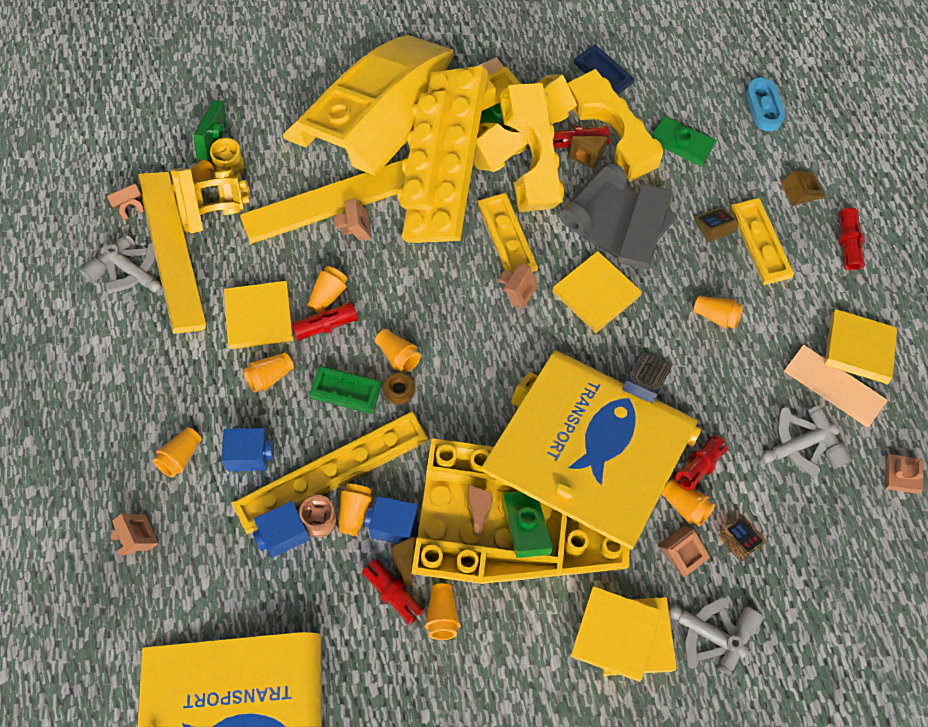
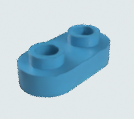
(766, 106)

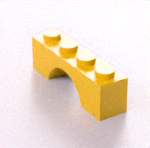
(597, 100)
(526, 110)
(498, 144)

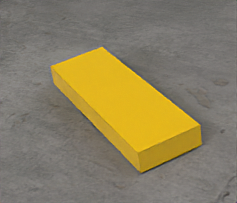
(506, 232)
(761, 241)

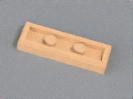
(836, 386)

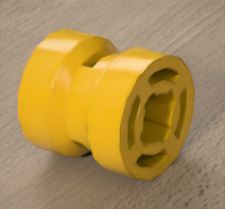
(227, 155)

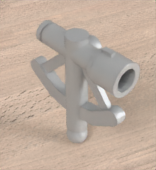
(116, 255)
(822, 433)
(732, 644)

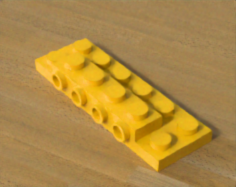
(442, 155)

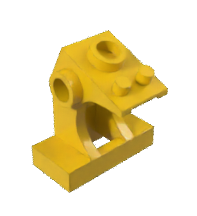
(232, 193)

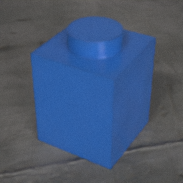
(246, 449)
(391, 520)
(280, 530)

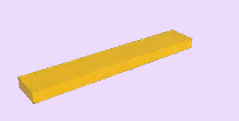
(321, 203)
(171, 253)
(333, 469)

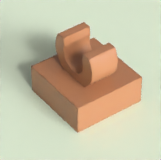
(125, 198)
(354, 221)
(519, 285)
(904, 474)
(134, 533)

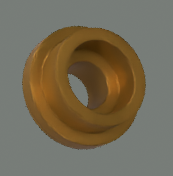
(399, 379)

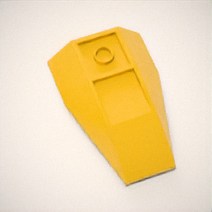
(373, 102)
(452, 550)

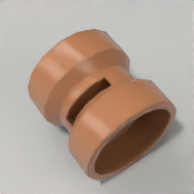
(316, 509)

